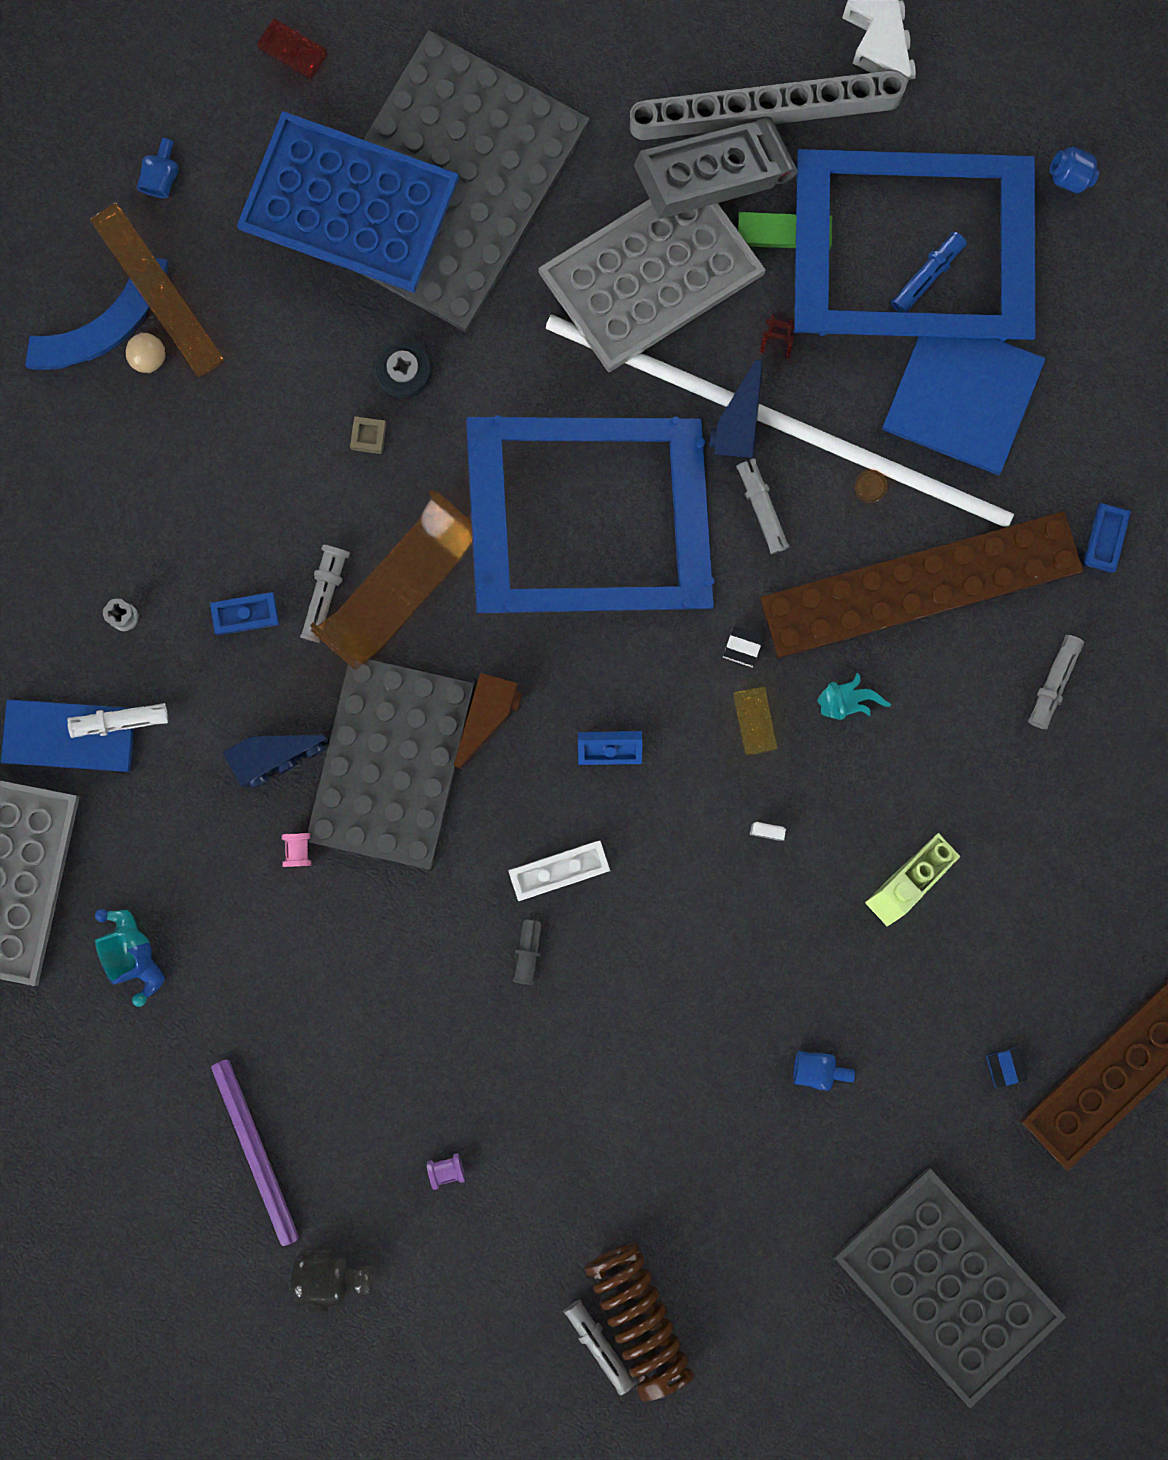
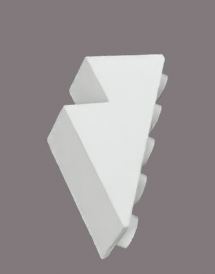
(886, 40)

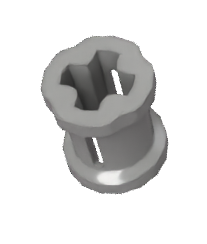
(127, 621)

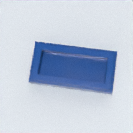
(1106, 537)

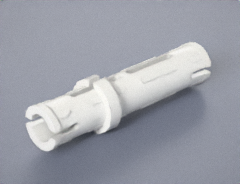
(106, 722)

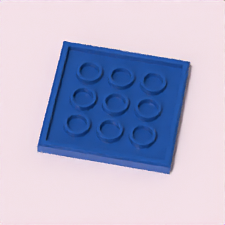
(964, 398)

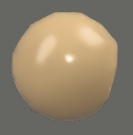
(145, 353)

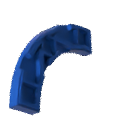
(94, 338)

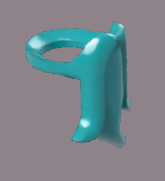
(842, 700)

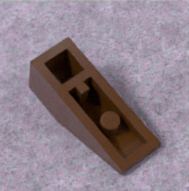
(489, 710)

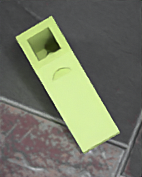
(912, 880)

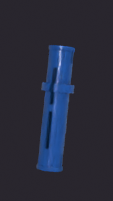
(937, 262)

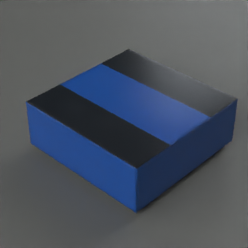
(1006, 1067)

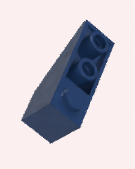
(263, 755)

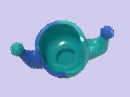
(128, 954)

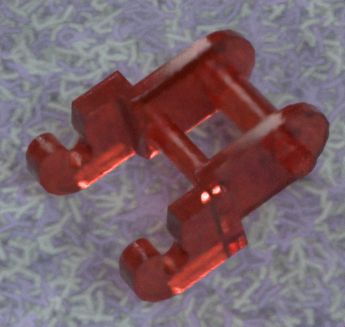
(787, 325)

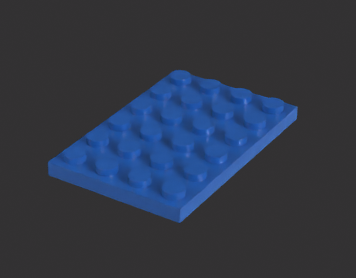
(348, 201)

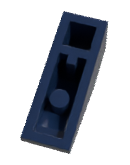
(738, 423)

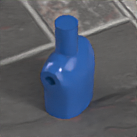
(158, 171)
(819, 1071)

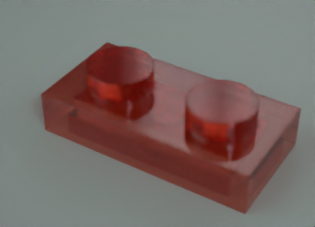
(292, 48)

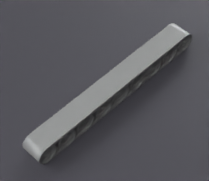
(778, 95)

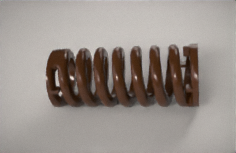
(657, 1385)

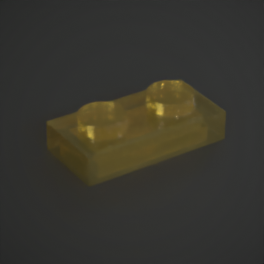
(755, 721)

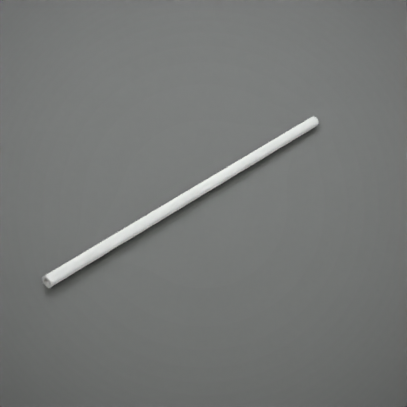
(804, 432)

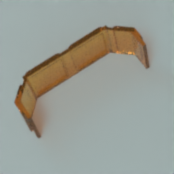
(398, 584)

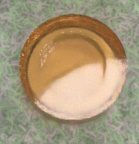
(871, 486)

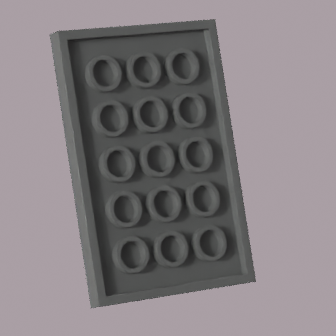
(390, 763)
(949, 1287)

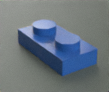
(244, 613)
(609, 748)

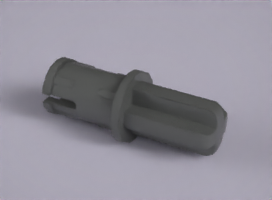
(527, 952)

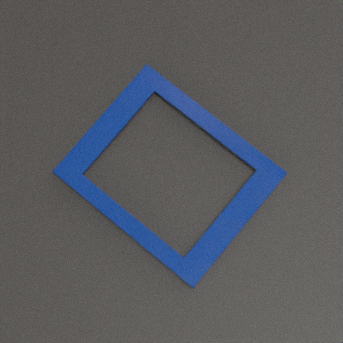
(1017, 244)
(490, 527)

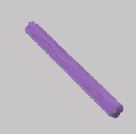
(255, 1152)

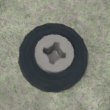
(407, 379)

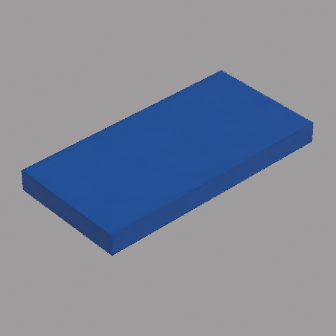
(40, 736)

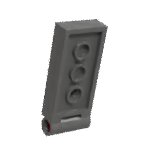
(714, 167)

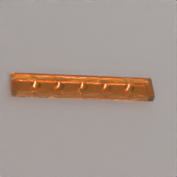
(157, 290)

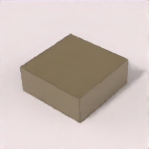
(368, 435)

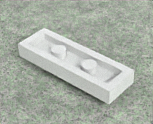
(559, 870)

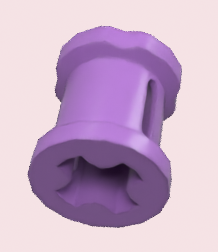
(445, 1171)

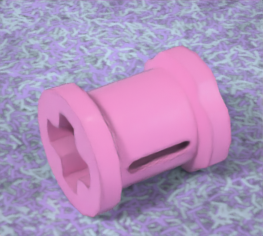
(296, 850)

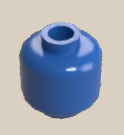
(1074, 169)

